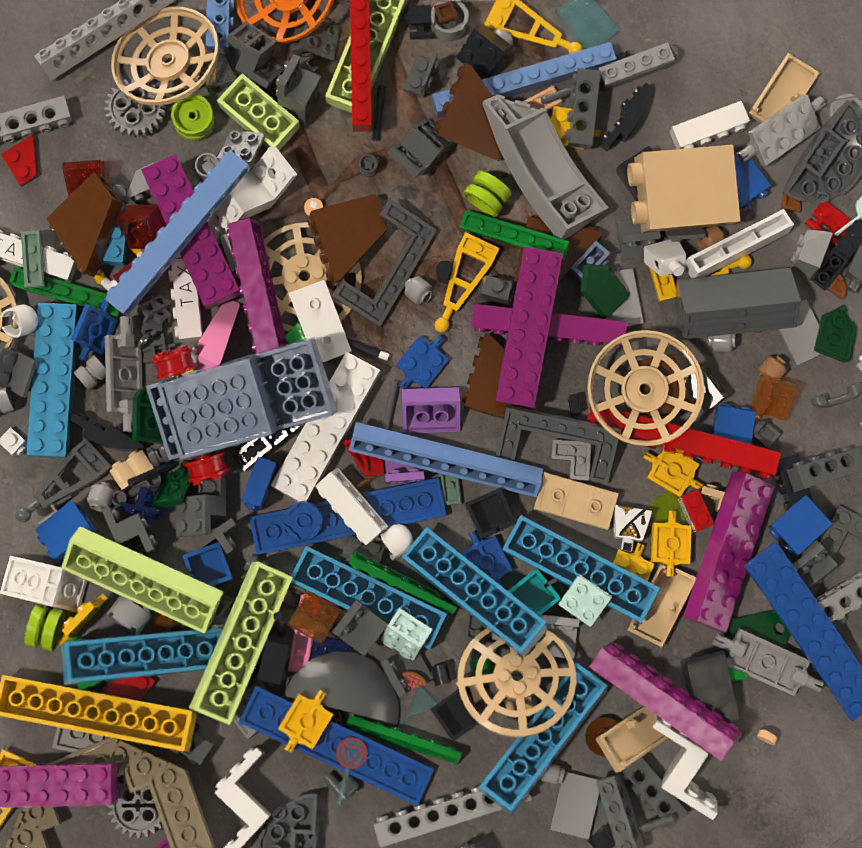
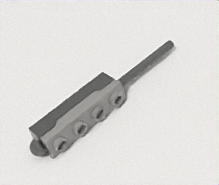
(627, 69)

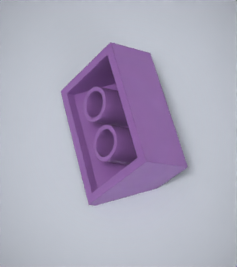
(431, 410)

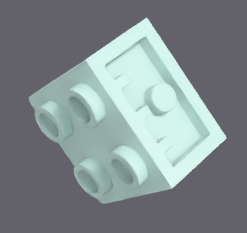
(585, 600)
(405, 634)

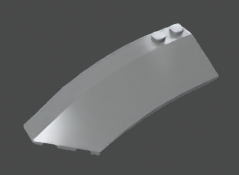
(542, 166)

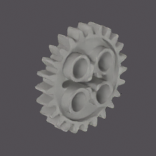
(144, 121)
(139, 823)

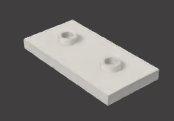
(320, 319)

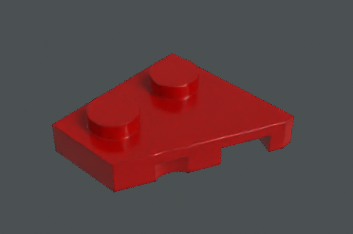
(22, 161)
(368, 465)
(130, 688)

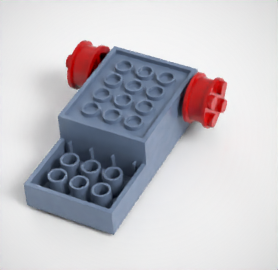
(235, 401)

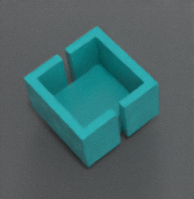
(534, 594)

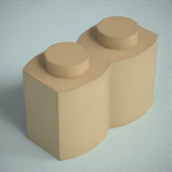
(135, 465)

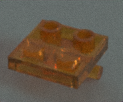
(773, 397)
(314, 617)

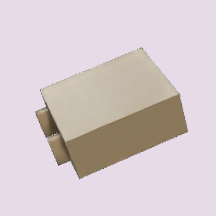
(684, 188)

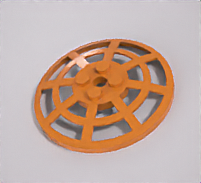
(287, 8)

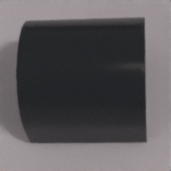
(443, 271)
(440, 674)

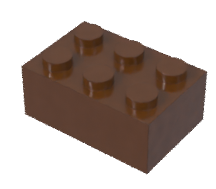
(673, 388)

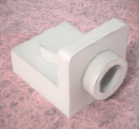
(13, 442)

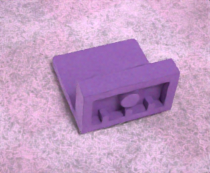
(401, 473)

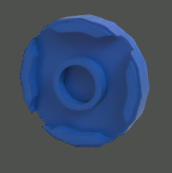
(303, 520)

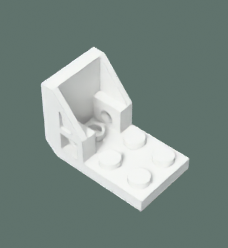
(43, 584)

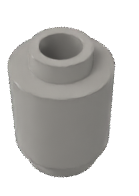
(553, 774)

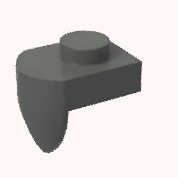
(765, 433)

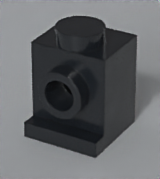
(601, 839)

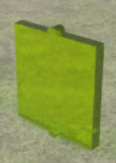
(662, 505)

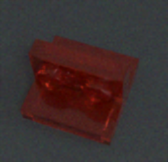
(78, 171)

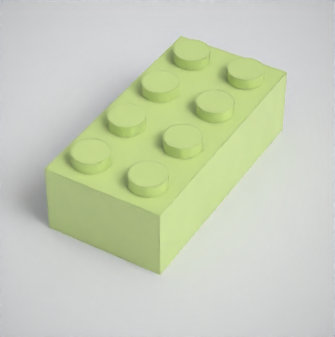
(258, 112)

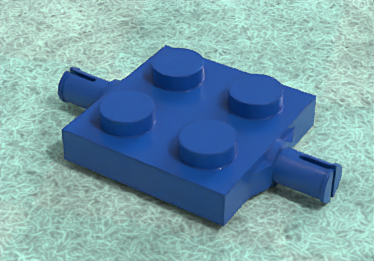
(92, 329)
(422, 362)
(488, 557)

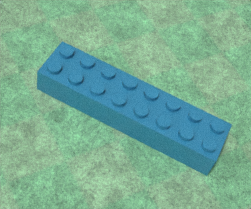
(53, 381)
(567, 561)
(346, 585)
(475, 592)
(137, 656)
(532, 755)

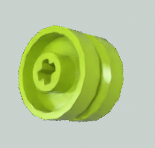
(197, 128)
(487, 193)
(44, 627)

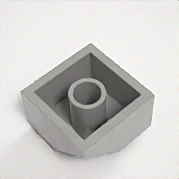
(810, 251)

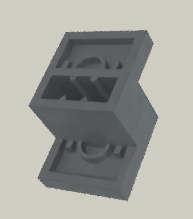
(256, 54)
(298, 89)
(420, 148)
(195, 512)
(131, 530)

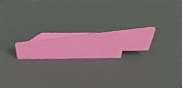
(215, 338)

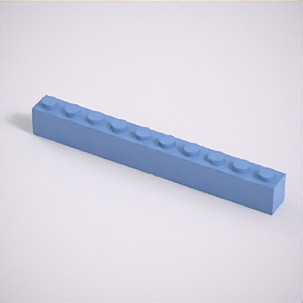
(539, 74)
(177, 233)
(446, 459)

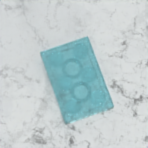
(587, 22)

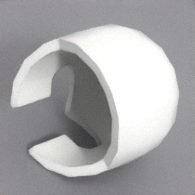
(24, 317)
(397, 539)

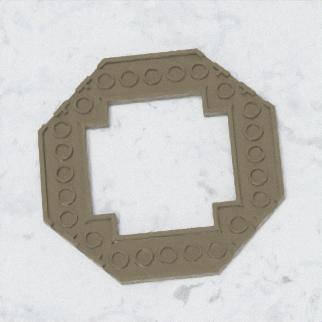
(167, 782)

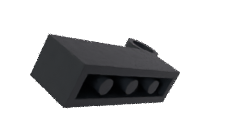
(784, 486)

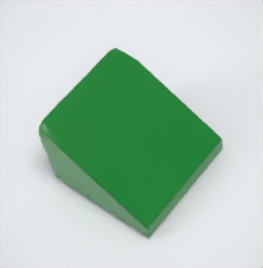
(295, 334)
(487, 668)
(736, 675)

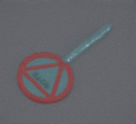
(350, 754)

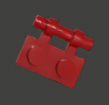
(829, 217)

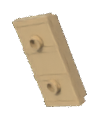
(788, 83)
(576, 501)
(666, 606)
(630, 739)

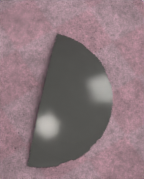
(831, 160)
(351, 685)
(293, 825)

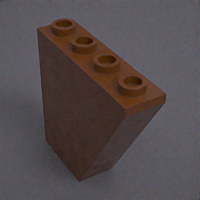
(465, 117)
(87, 222)
(346, 233)
(579, 244)
(485, 380)

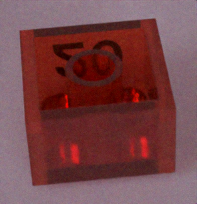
(140, 224)

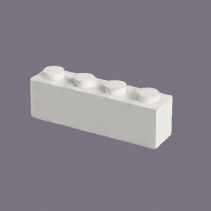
(710, 126)
(351, 506)

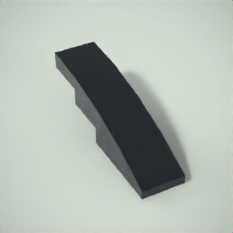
(260, 447)

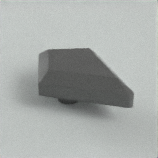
(473, 628)

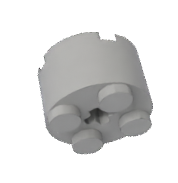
(454, 29)
(130, 615)

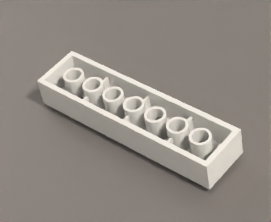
(323, 436)

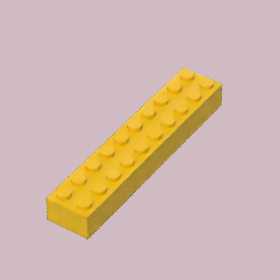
(97, 713)

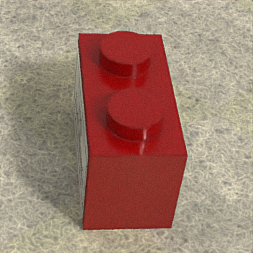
(695, 511)

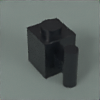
(419, 19)

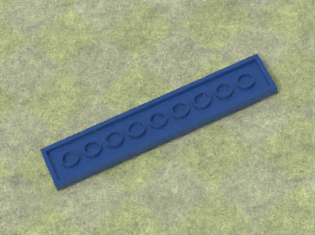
(394, 505)
(809, 627)
(381, 768)

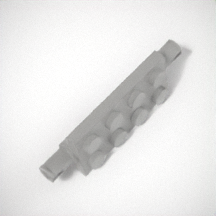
(782, 130)
(123, 371)
(767, 662)

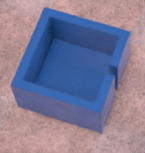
(209, 565)

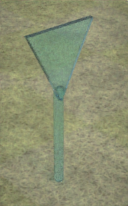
(422, 703)

